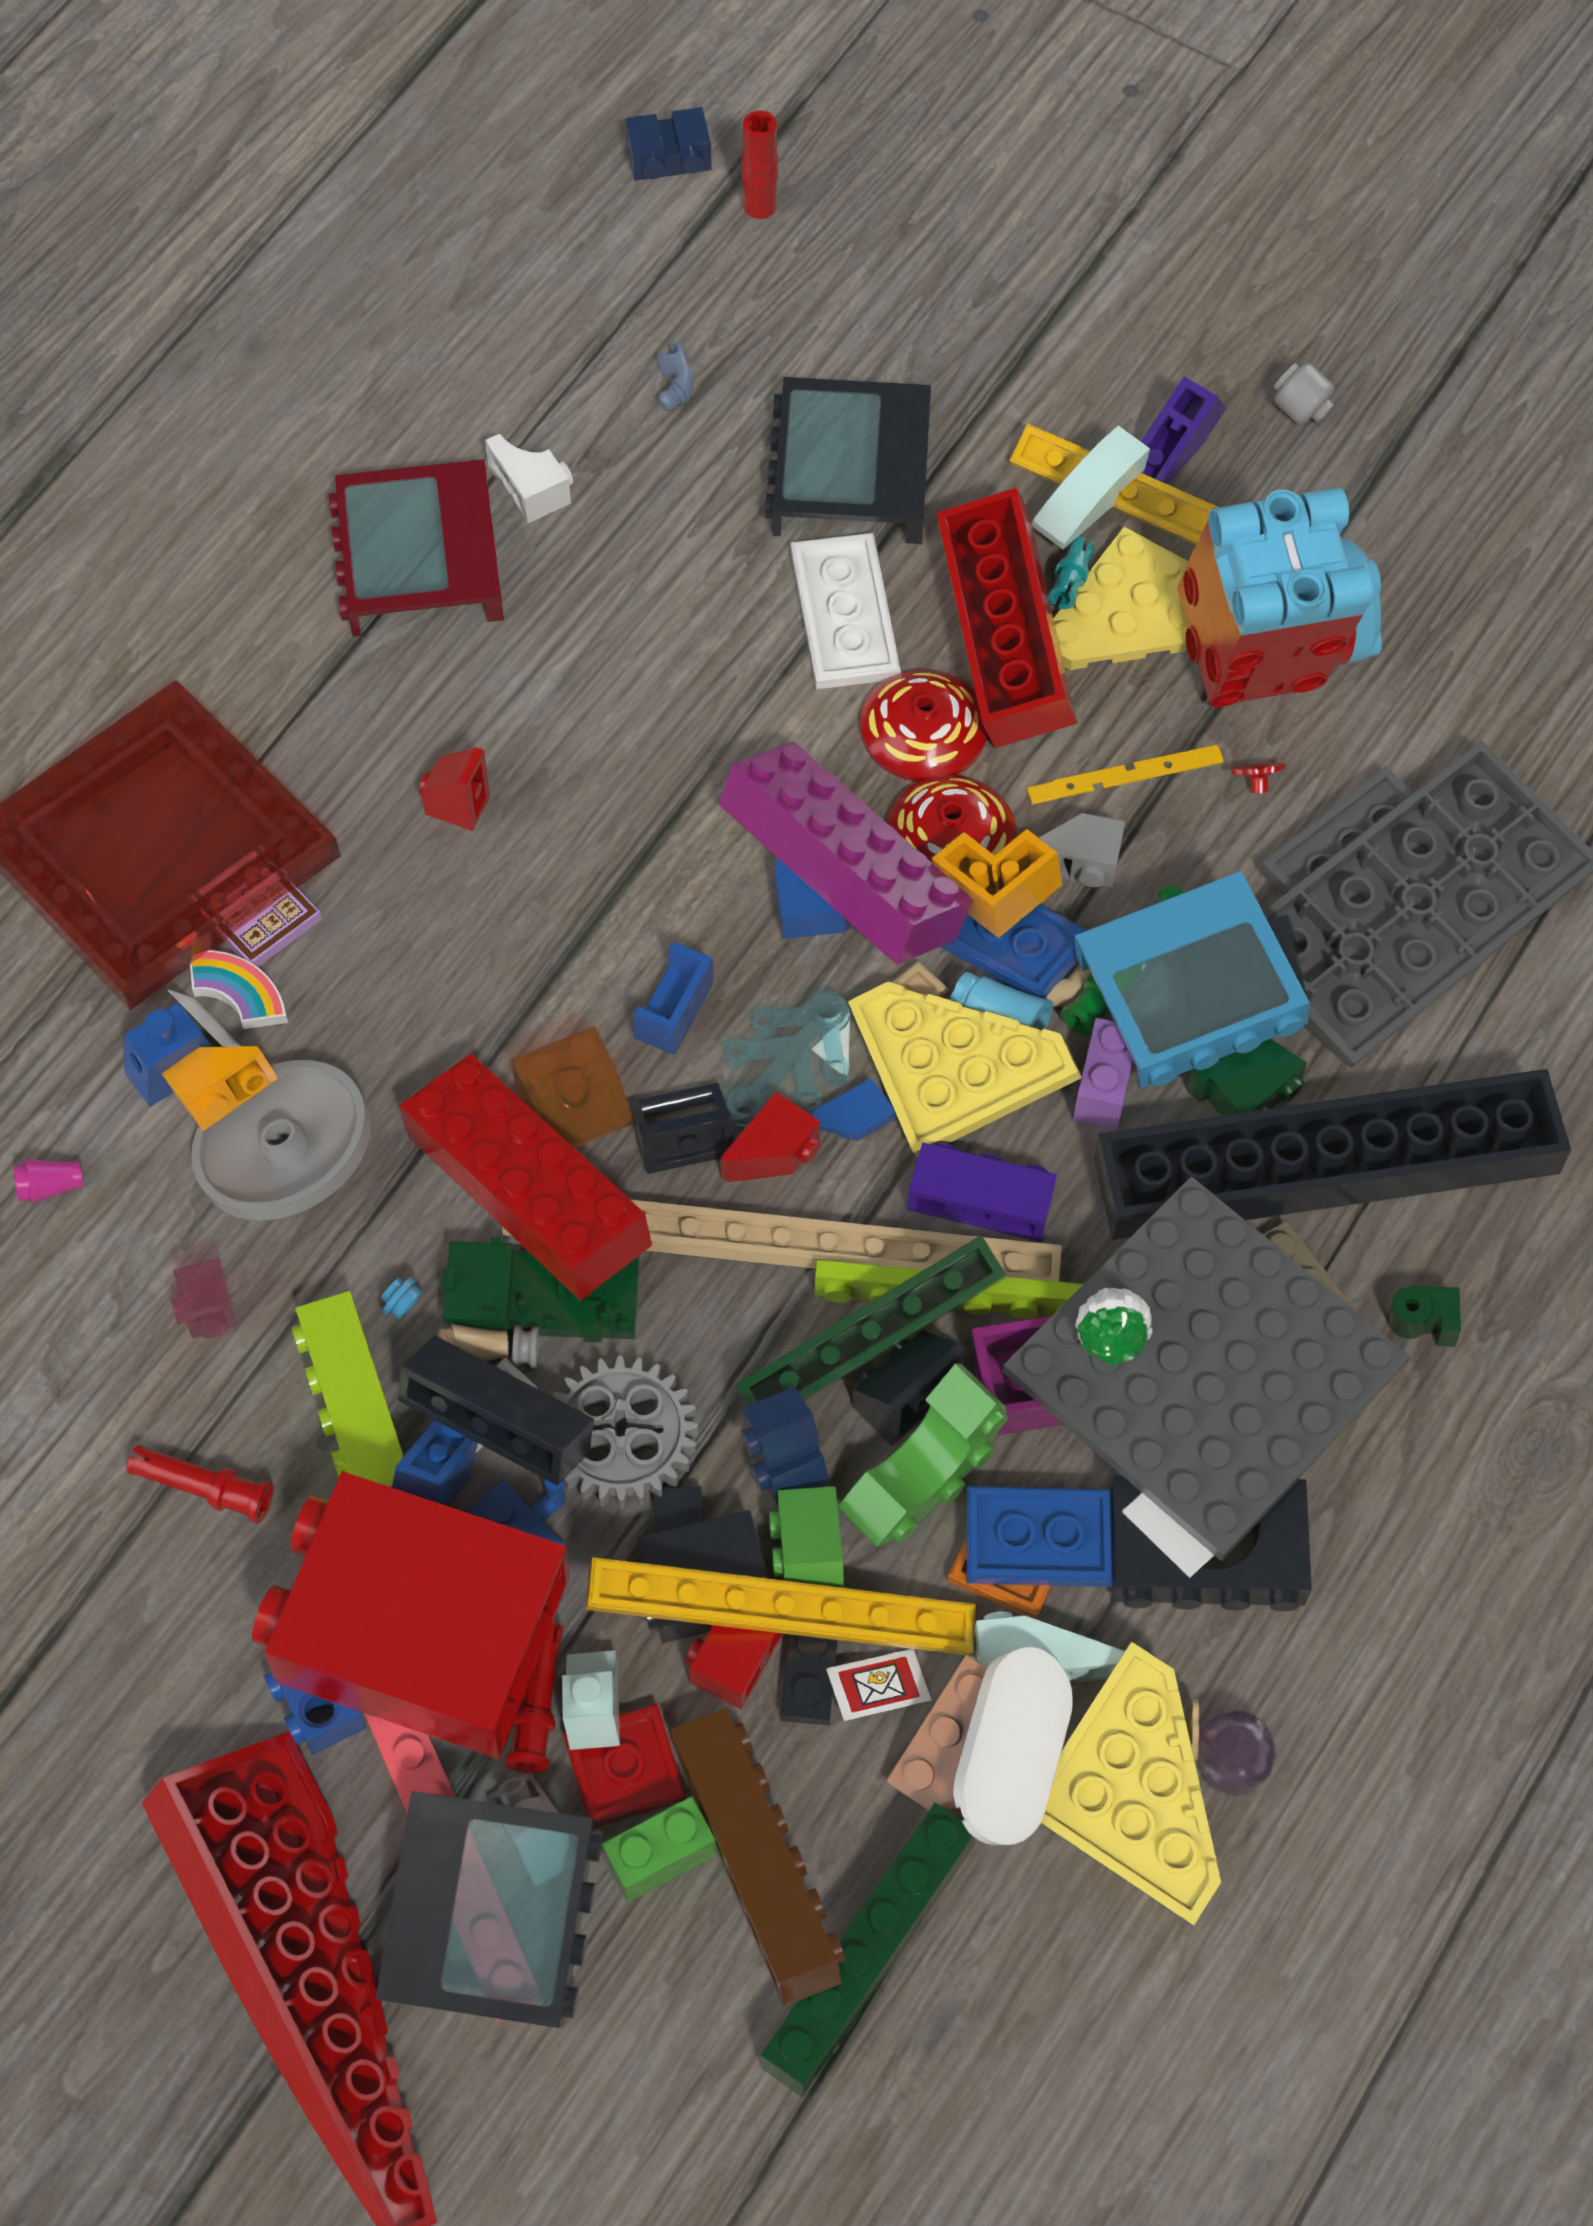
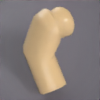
(1070, 988)

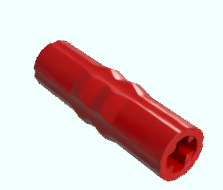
(759, 164)

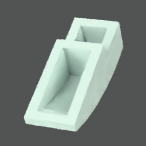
(1091, 487)

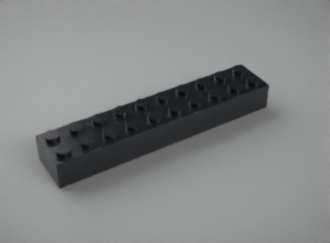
(1339, 1150)

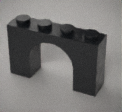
(1271, 1575)

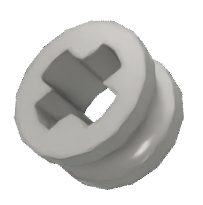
(526, 1346)

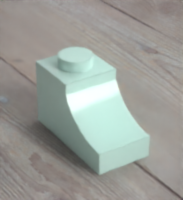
(591, 1700)

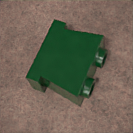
(1250, 1079)

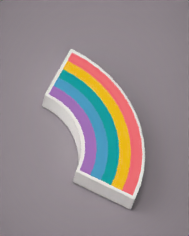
(240, 986)

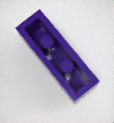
(981, 1191)

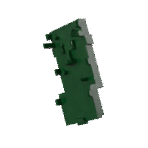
(510, 1288)

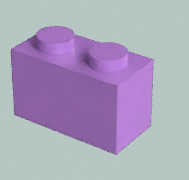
(1104, 1077)

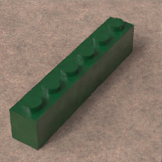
(879, 1324)
(870, 1949)

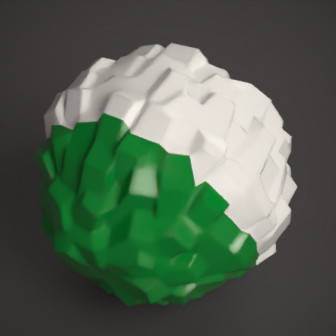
(1114, 1325)

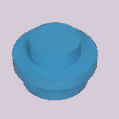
(401, 1297)

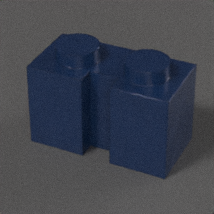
(668, 145)
(784, 1444)

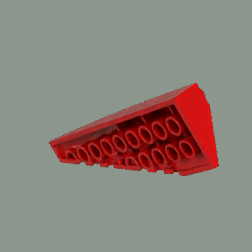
(277, 1909)

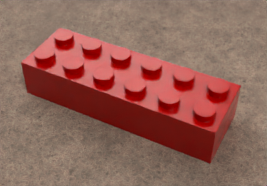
(1006, 618)
(526, 1176)

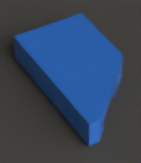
(856, 1112)

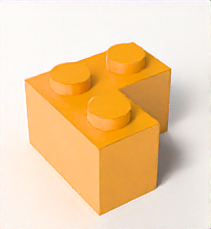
(1001, 884)

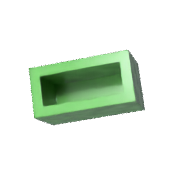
(808, 1536)
(659, 1849)

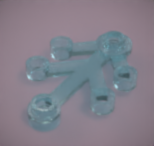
(790, 1053)

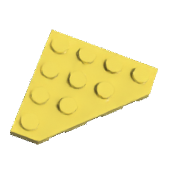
(1125, 605)
(954, 1064)
(1133, 1788)

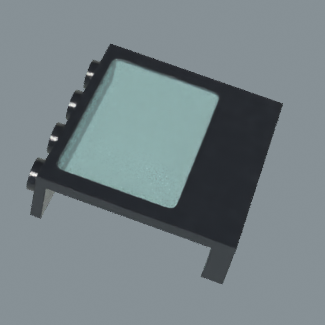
(850, 452)
(489, 1910)

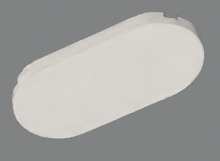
(1013, 1746)

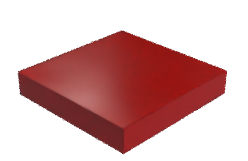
(631, 1776)

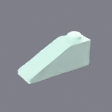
(1079, 1656)

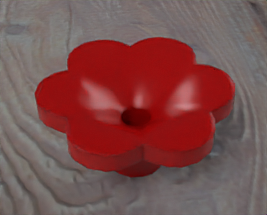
(1258, 774)

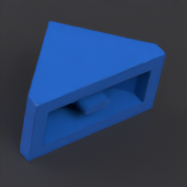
(802, 909)

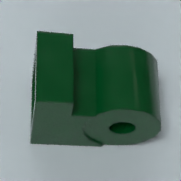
(1427, 1311)

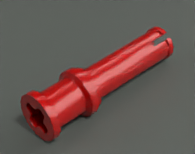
(221, 1488)
(534, 1716)

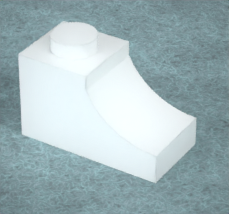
(530, 479)

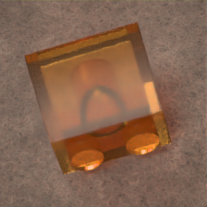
(573, 1087)

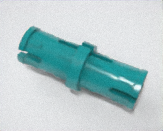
(1071, 573)

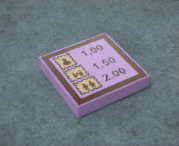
(274, 928)

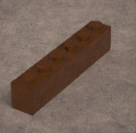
(756, 1857)

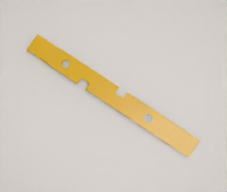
(1118, 775)

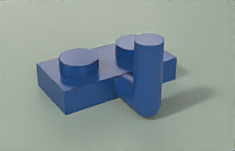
(507, 1508)

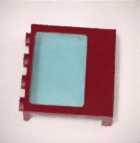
(415, 540)

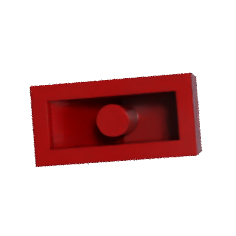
(457, 788)
(772, 1143)
(730, 1662)

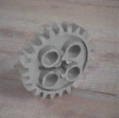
(621, 1391)

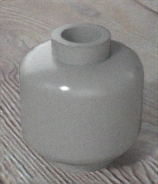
(1304, 393)

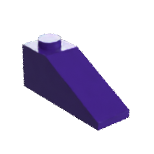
(1180, 429)

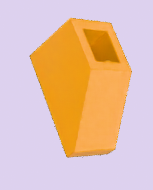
(218, 1080)

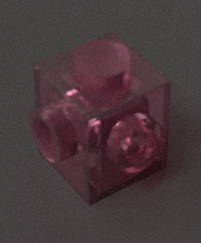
(204, 1299)

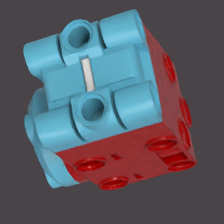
(1278, 597)

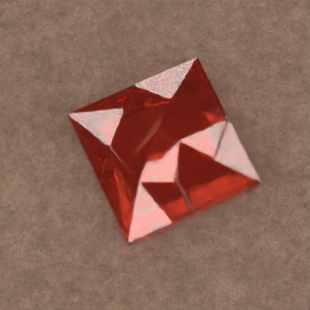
(156, 843)

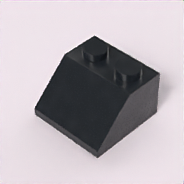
(896, 1392)

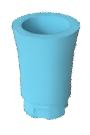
(991, 996)

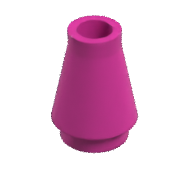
(44, 1179)

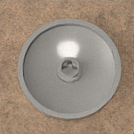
(284, 1143)

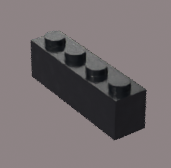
(495, 1409)

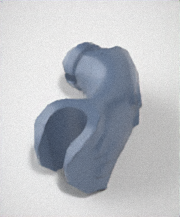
(681, 387)

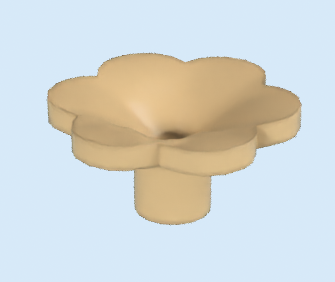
(1193, 1727)

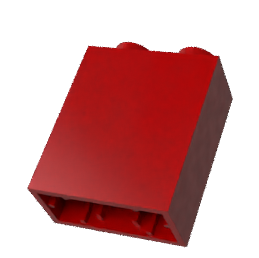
(413, 1612)

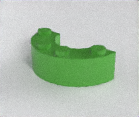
(931, 1462)

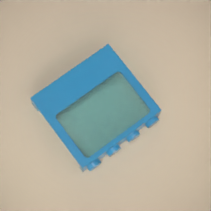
(1194, 979)

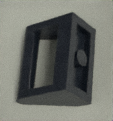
(687, 1138)

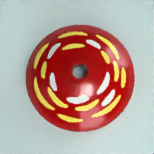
(921, 742)
(923, 807)

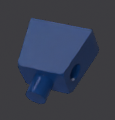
(157, 1046)

